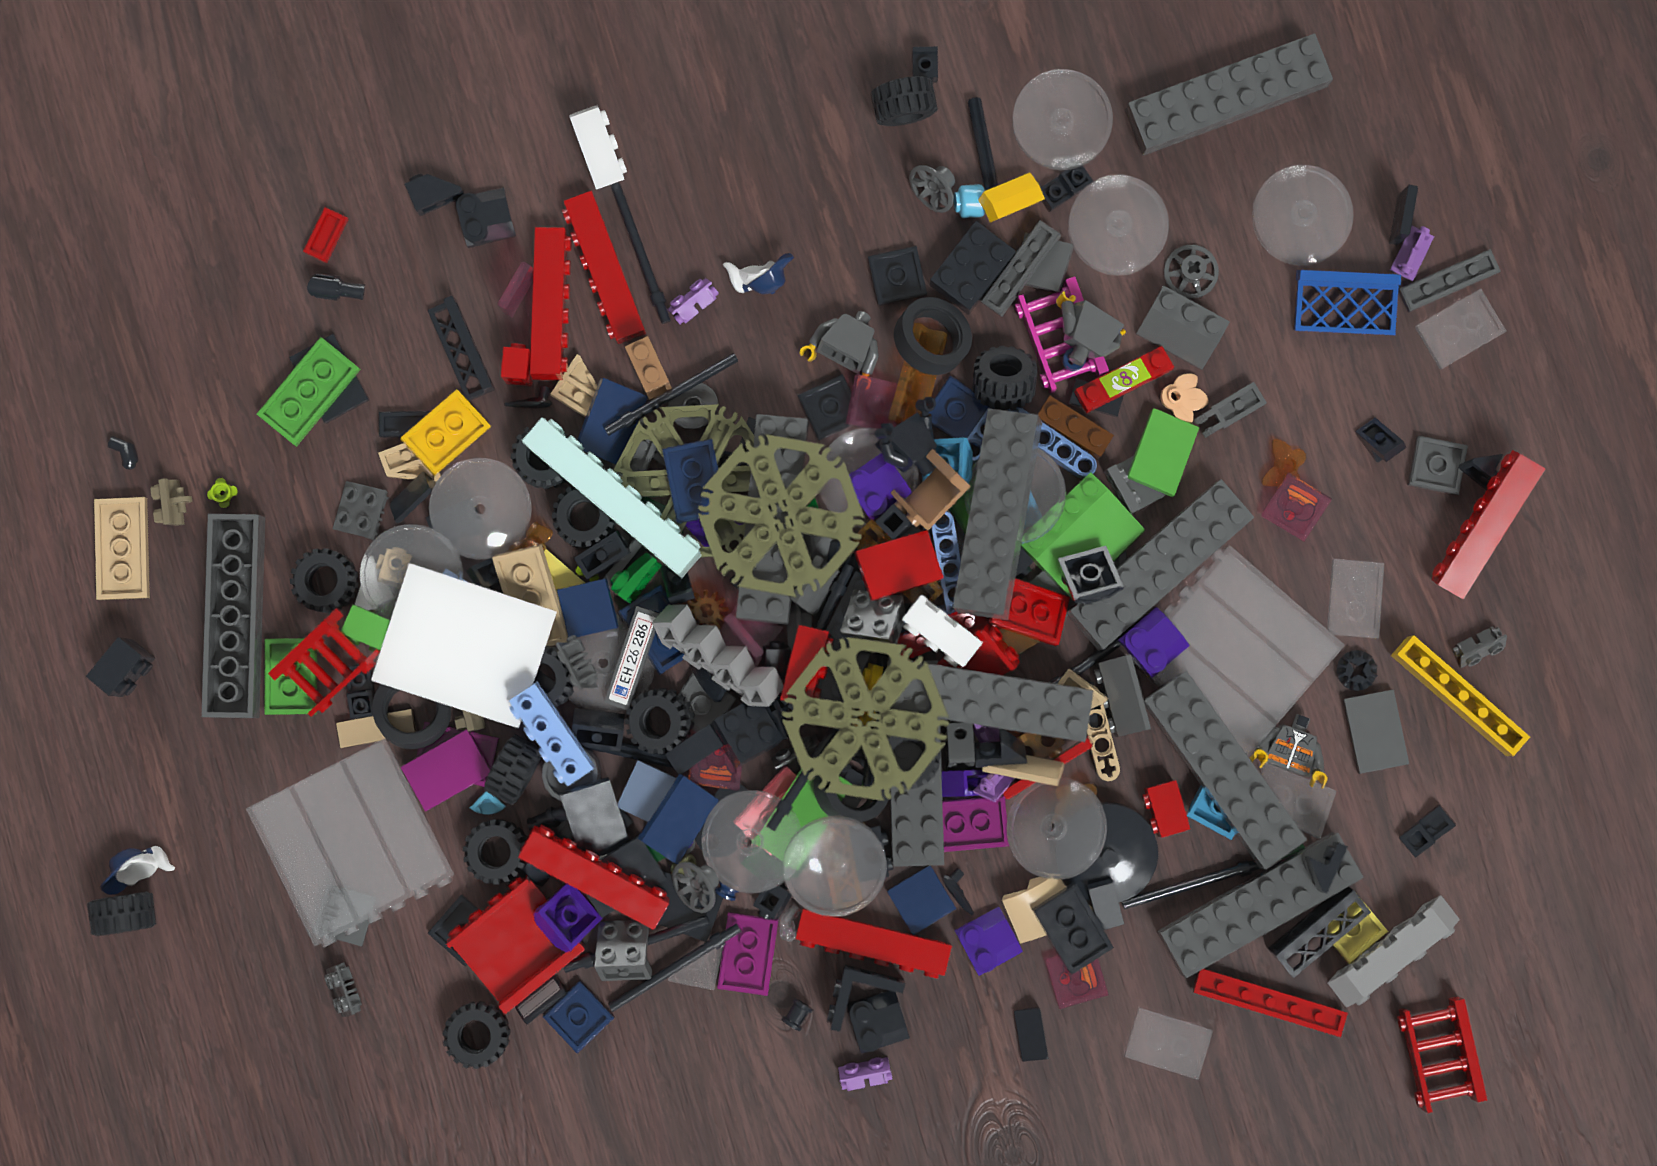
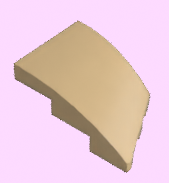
(1020, 904)

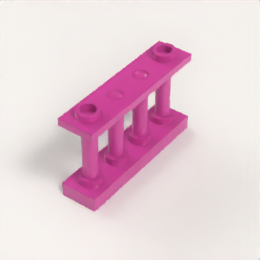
(1023, 311)

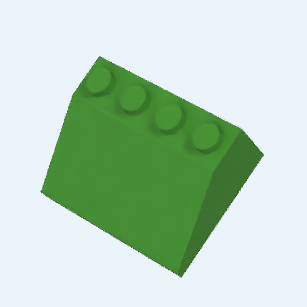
(1088, 521)

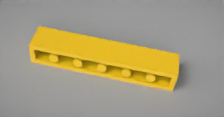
(1460, 696)

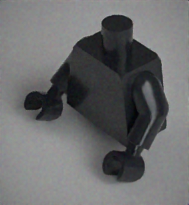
(910, 440)

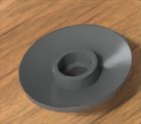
(696, 396)

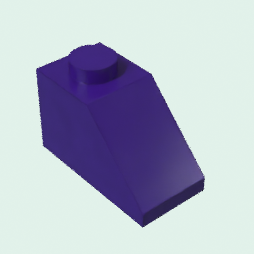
(961, 782)

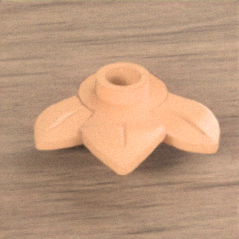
(1188, 397)

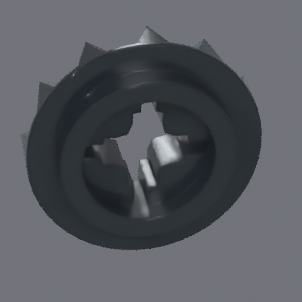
(1345, 670)

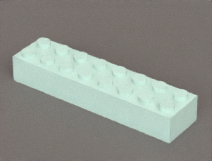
(611, 497)

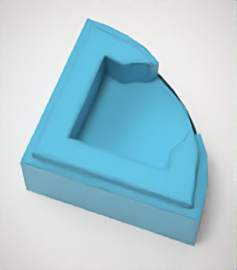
(487, 804)

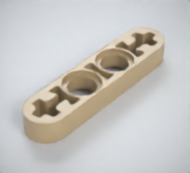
(1103, 731)

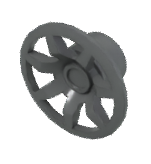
(935, 184)
(1191, 270)
(699, 883)

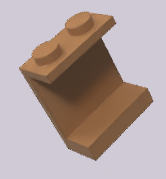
(648, 367)
(933, 495)

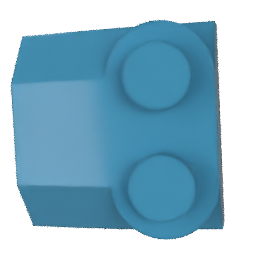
(957, 454)
(1206, 813)

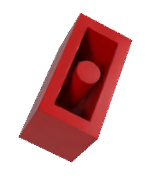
(516, 365)
(1166, 809)

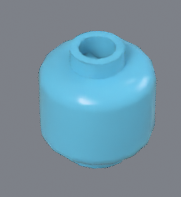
(967, 201)

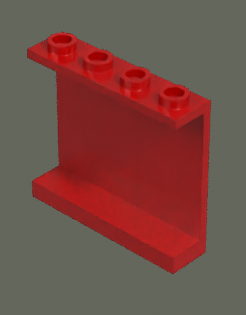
(508, 946)

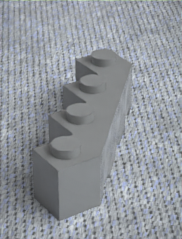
(706, 649)
(1398, 949)

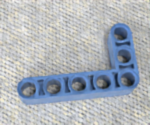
(1055, 441)
(946, 556)

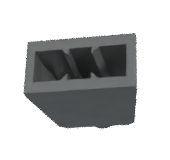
(960, 752)

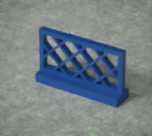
(1347, 280)

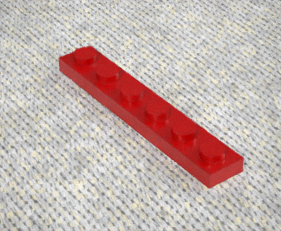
(1270, 1002)

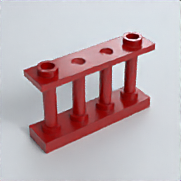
(316, 641)
(1467, 1062)

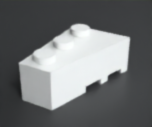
(598, 146)
(941, 632)

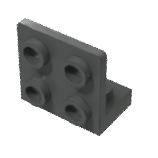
(1130, 493)
(874, 619)
(622, 951)

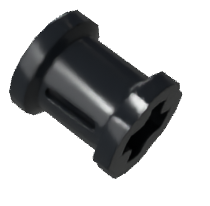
(797, 1014)

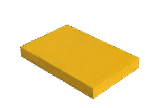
(445, 432)

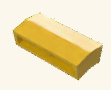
(1011, 197)

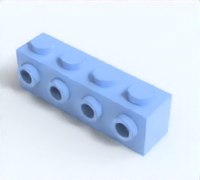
(551, 733)

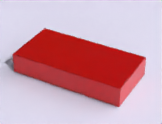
(325, 235)

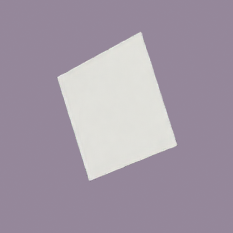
(462, 644)

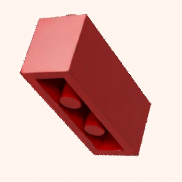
(806, 647)

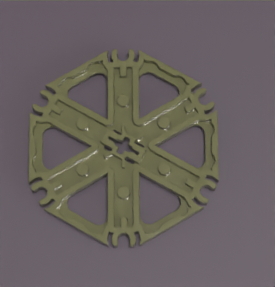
(664, 436)
(805, 519)
(874, 741)

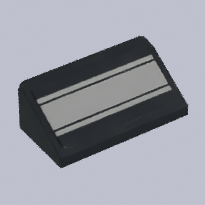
(541, 999)

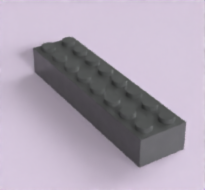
(1228, 94)
(997, 514)
(1163, 563)
(761, 605)
(233, 616)
(1003, 702)
(1224, 770)
(917, 814)
(1253, 908)

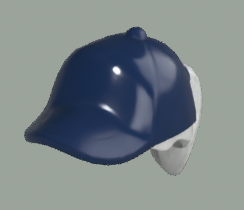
(761, 279)
(133, 865)

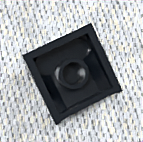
(485, 217)
(1090, 575)
(877, 1021)

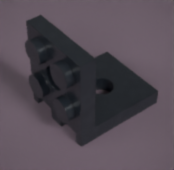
(843, 987)

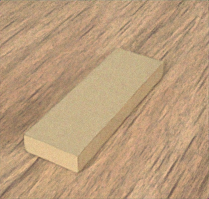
(366, 731)
(1035, 770)

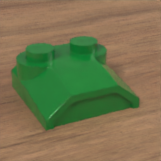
(634, 579)

